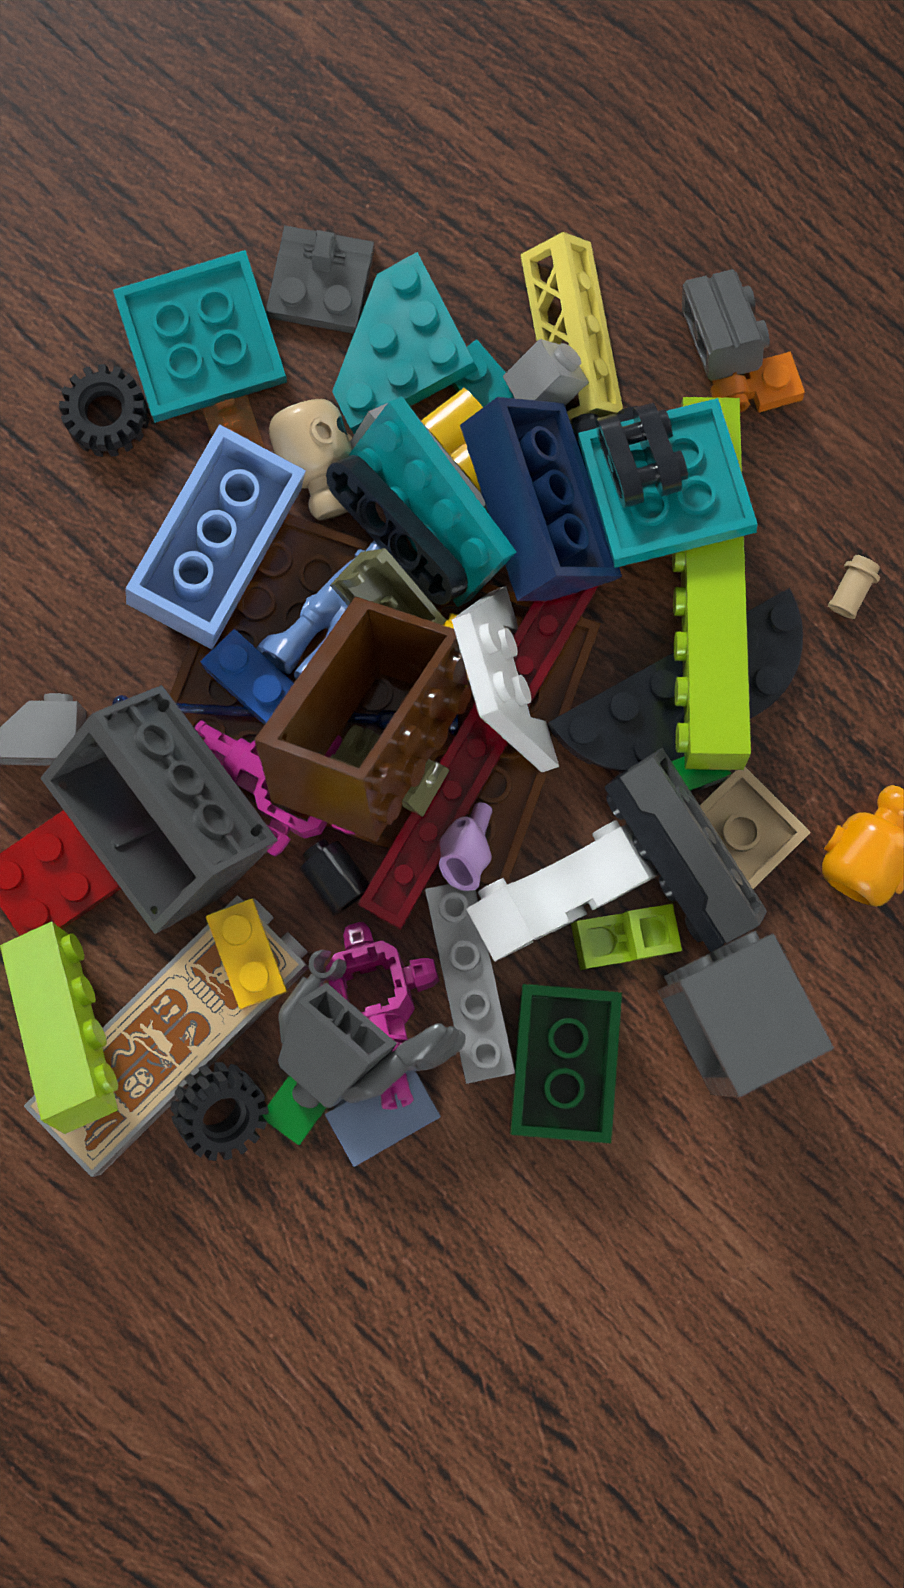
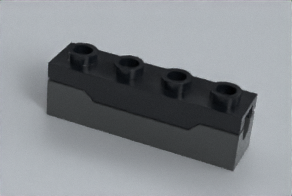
(685, 851)

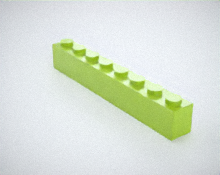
(713, 642)

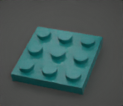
(199, 336)
(705, 512)

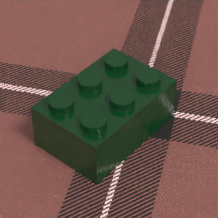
(565, 1063)

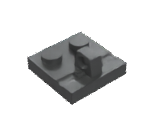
(320, 279)

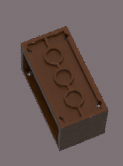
(327, 692)

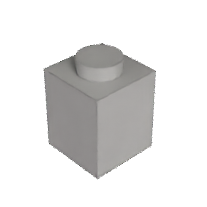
(547, 373)

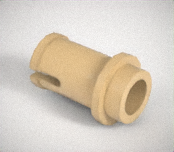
(854, 586)

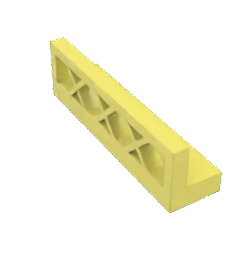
(581, 318)

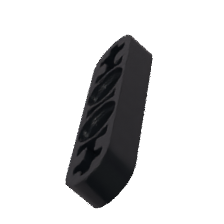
(358, 490)

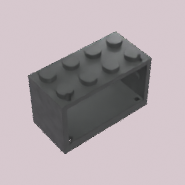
(157, 807)
(743, 1015)

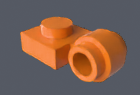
(770, 386)

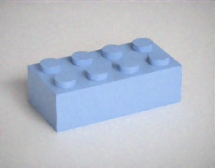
(215, 537)

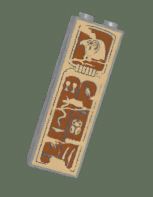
(164, 1034)

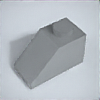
(40, 730)

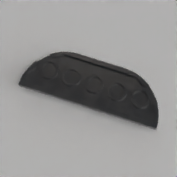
(641, 712)

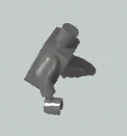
(341, 1052)

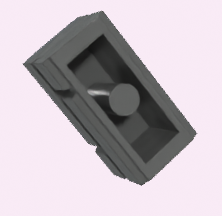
(724, 324)

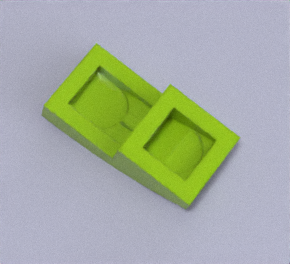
(626, 937)

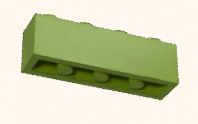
(59, 1028)

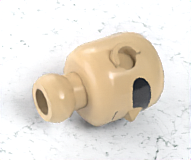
(312, 439)

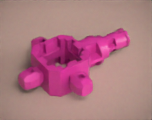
(244, 766)
(364, 955)

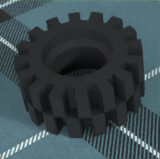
(100, 384)
(235, 1128)

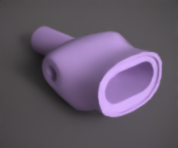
(465, 849)

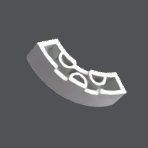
(555, 896)

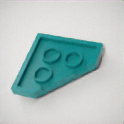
(400, 344)

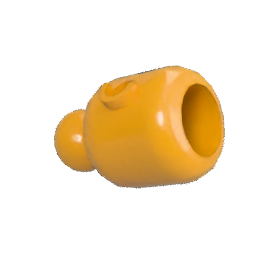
(868, 852)

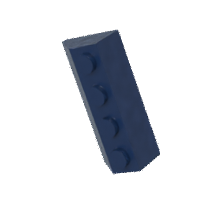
(539, 497)

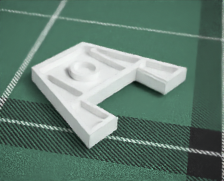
(498, 690)

